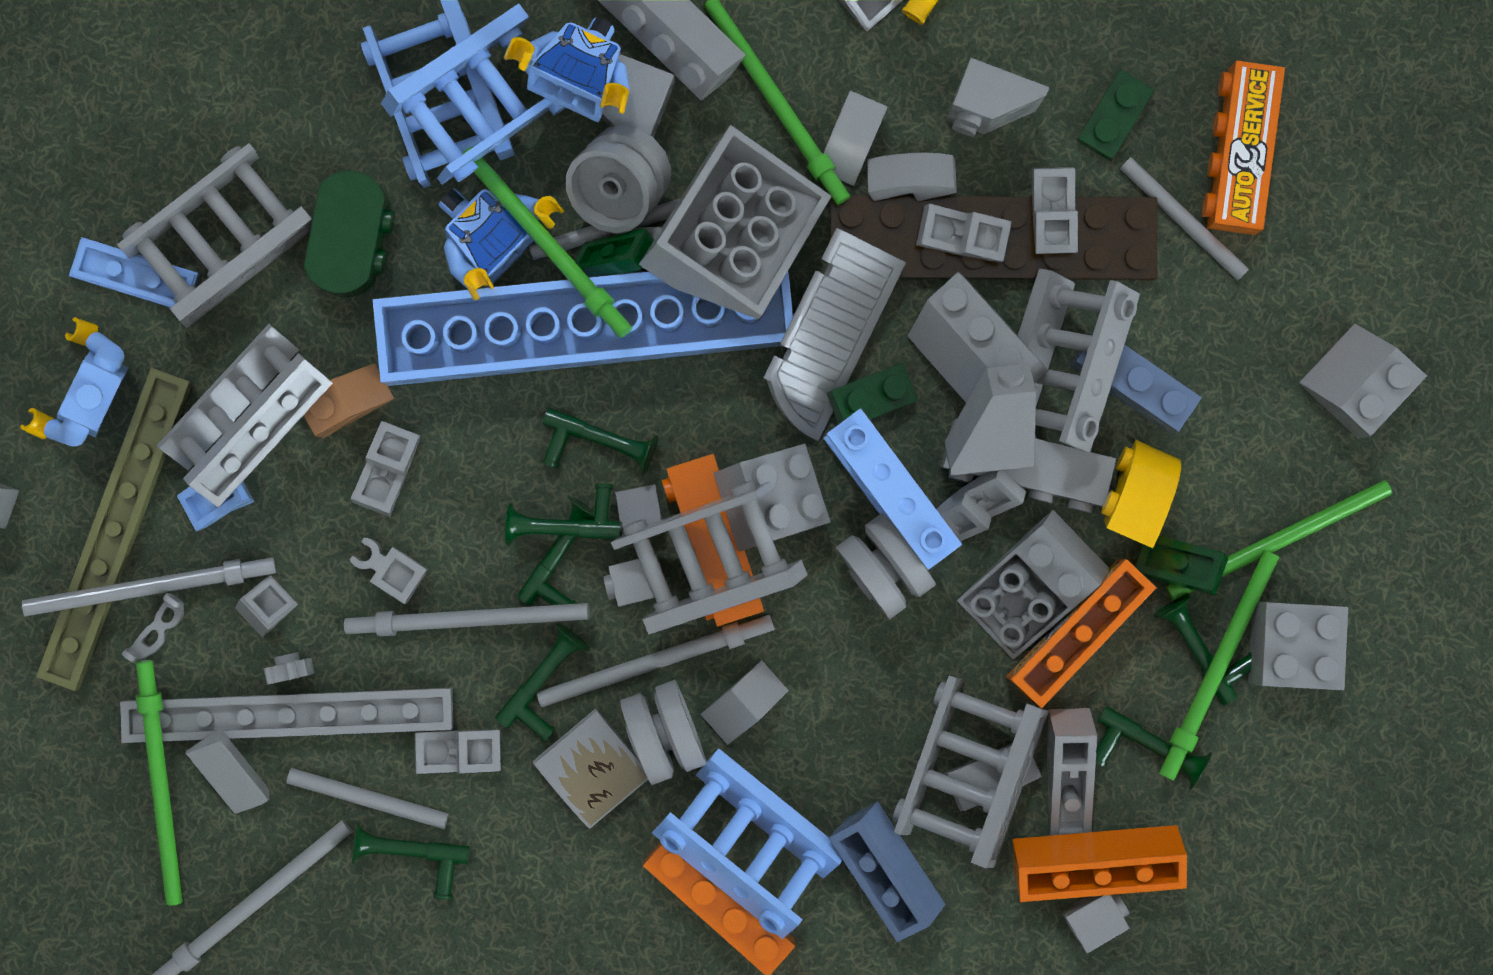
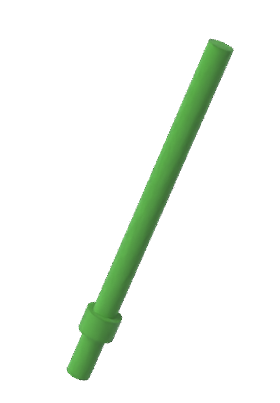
(819, 164)
(597, 299)
(1297, 531)
(149, 704)
(1184, 738)

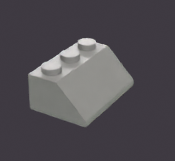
(966, 336)

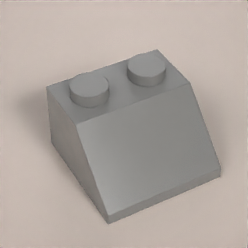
(992, 99)
(1362, 380)

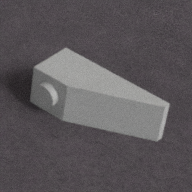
(1071, 770)

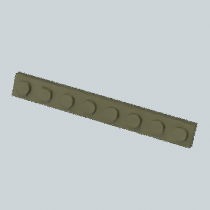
(115, 527)

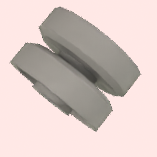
(618, 179)
(880, 569)
(657, 734)

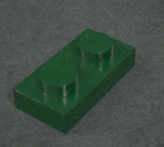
(1115, 115)
(614, 253)
(874, 394)
(1183, 565)

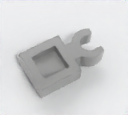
(394, 573)
(288, 668)

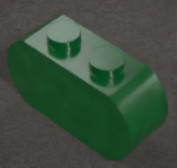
(348, 234)

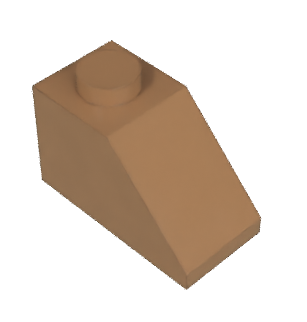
(348, 400)

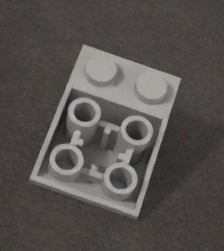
(1034, 585)

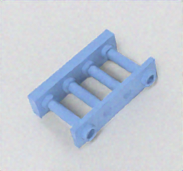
(449, 24)
(443, 75)
(891, 488)
(774, 816)

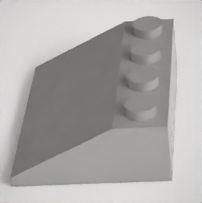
(736, 227)

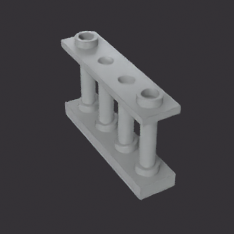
(223, 275)
(1043, 332)
(257, 429)
(703, 597)
(998, 802)

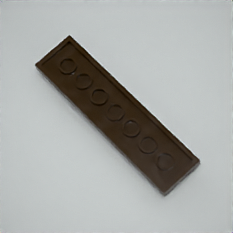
(1113, 237)

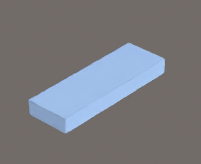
(114, 270)

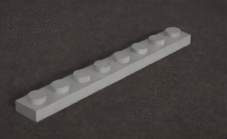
(296, 714)

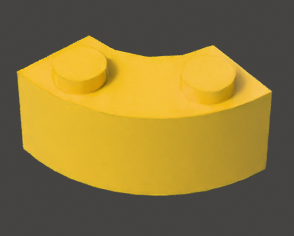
(1142, 493)

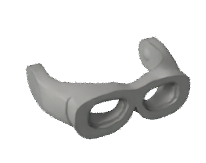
(140, 650)

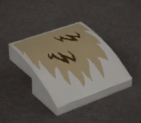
(591, 768)

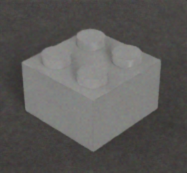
(788, 508)
(1298, 645)

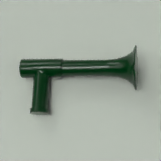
(566, 425)
(599, 528)
(537, 583)
(1178, 615)
(516, 706)
(1120, 725)
(444, 853)

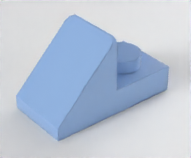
(204, 513)

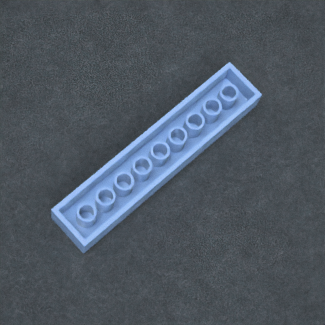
(553, 329)

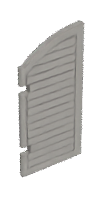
(831, 330)

